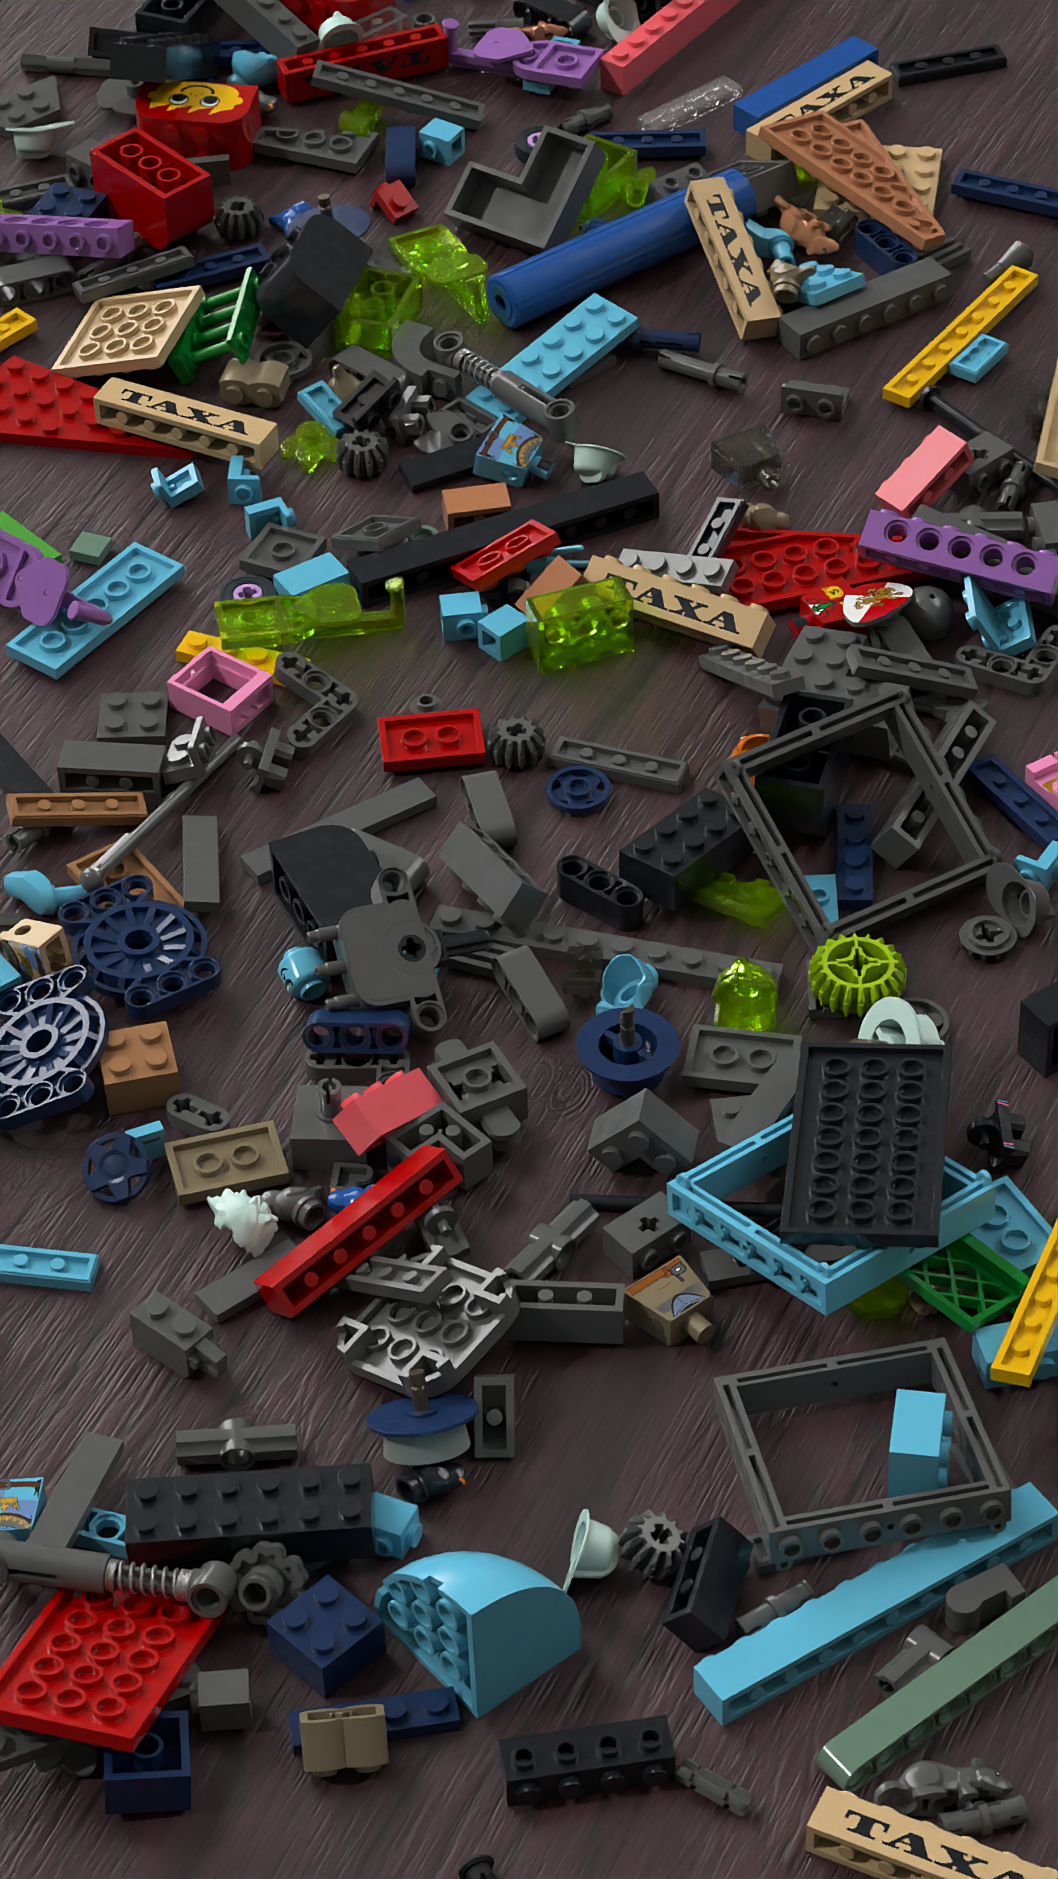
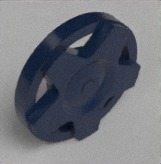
(578, 794)
(116, 1167)

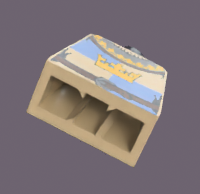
(36, 949)

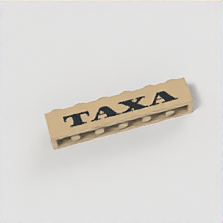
(842, 98)
(733, 258)
(185, 422)
(689, 609)
(900, 1847)

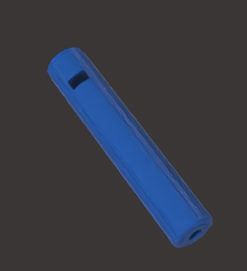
(603, 256)

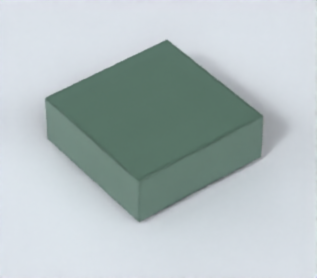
(90, 548)

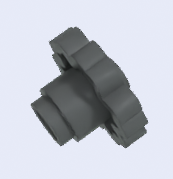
(266, 1580)

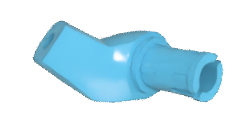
(771, 242)
(38, 892)

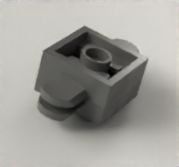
(481, 1090)

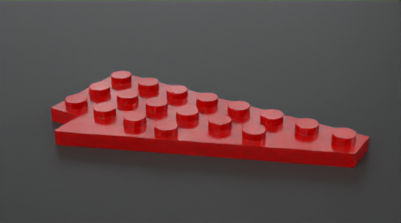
(60, 413)
(788, 564)

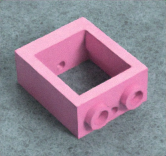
(253, 693)

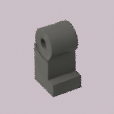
(982, 1598)

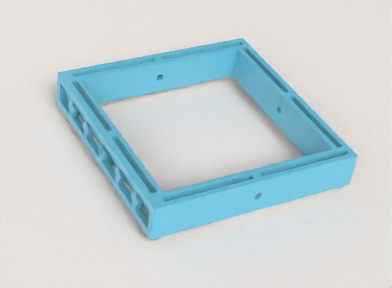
(696, 1202)

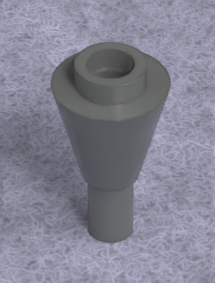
(1018, 255)

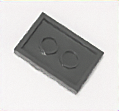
(732, 1057)

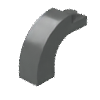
(412, 349)

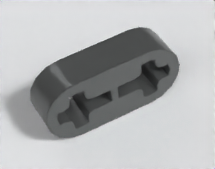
(198, 1117)

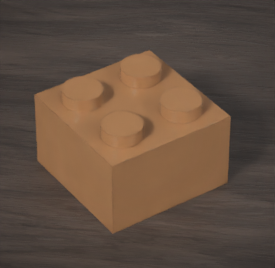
(139, 1068)

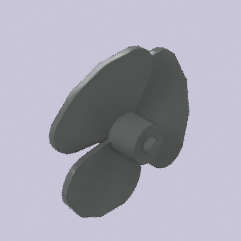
(119, 96)

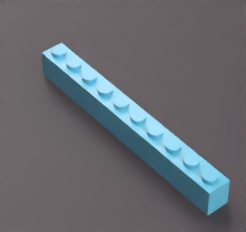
(866, 1608)

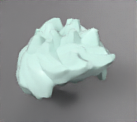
(246, 1217)

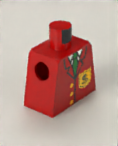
(825, 609)

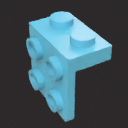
(1002, 628)

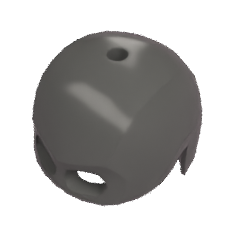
(929, 613)

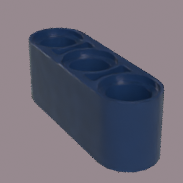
(401, 154)
(881, 247)
(344, 1041)

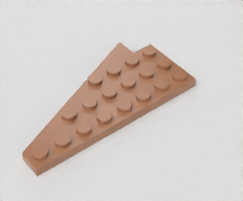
(859, 169)

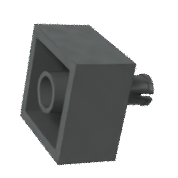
(314, 1136)

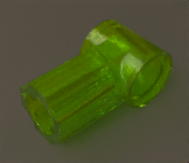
(361, 118)

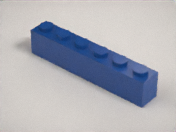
(802, 82)

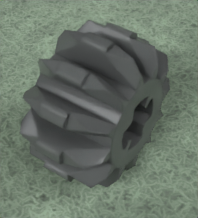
(238, 218)
(362, 454)
(516, 742)
(653, 1545)

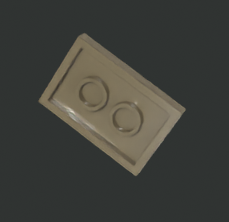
(226, 1159)

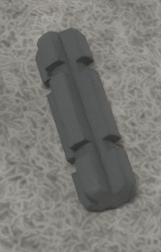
(715, 1787)

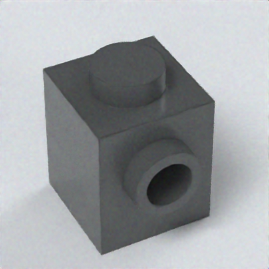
(223, 1700)

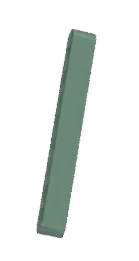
(943, 1691)

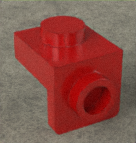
(394, 201)

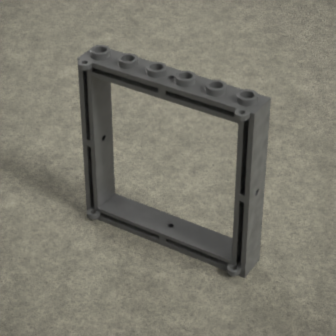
(933, 775)
(875, 1521)

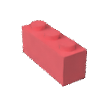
(925, 473)
(385, 1109)

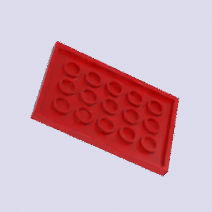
(101, 1665)

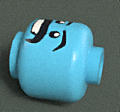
(299, 973)

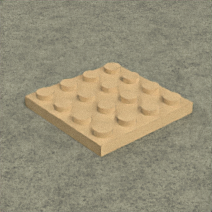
(918, 166)
(129, 332)

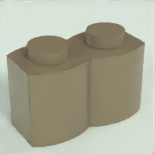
(255, 383)
(344, 1739)

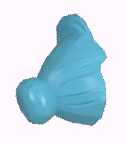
(253, 69)
(627, 983)

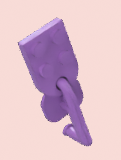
(512, 54)
(40, 585)

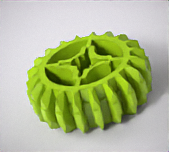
(856, 973)

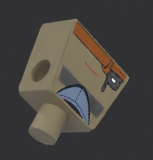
(671, 1304)

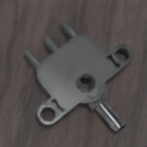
(372, 958)

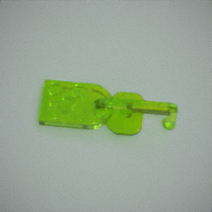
(444, 262)
(320, 613)

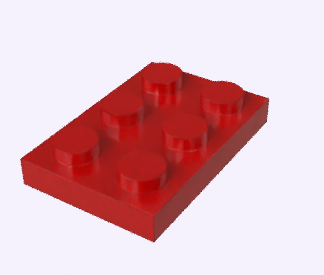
(506, 556)
(431, 740)

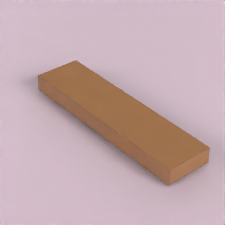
(76, 809)

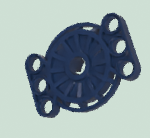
(163, 951)
(36, 1069)

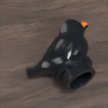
(430, 1480)

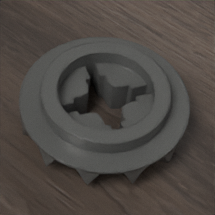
(992, 927)

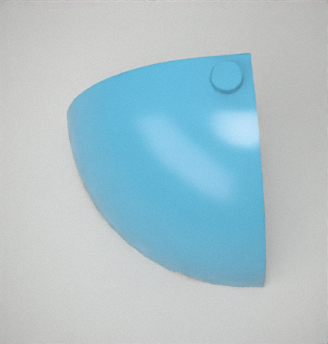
(479, 1623)

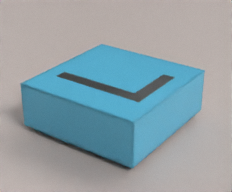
(152, 1136)

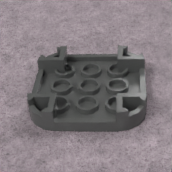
(438, 1336)

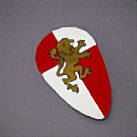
(875, 603)

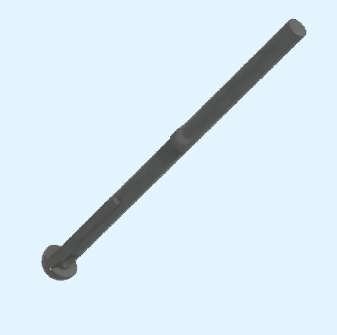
(93, 877)

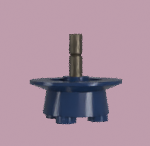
(627, 1049)

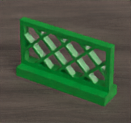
(989, 1275)

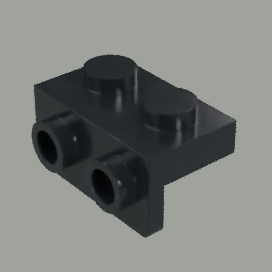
(368, 402)

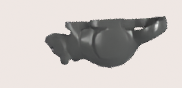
(932, 1786)

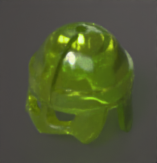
(745, 997)

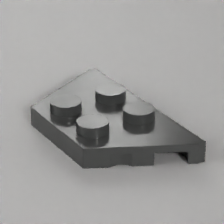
(30, 106)

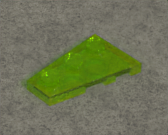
(747, 901)

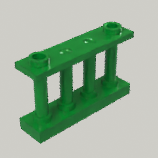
(239, 332)

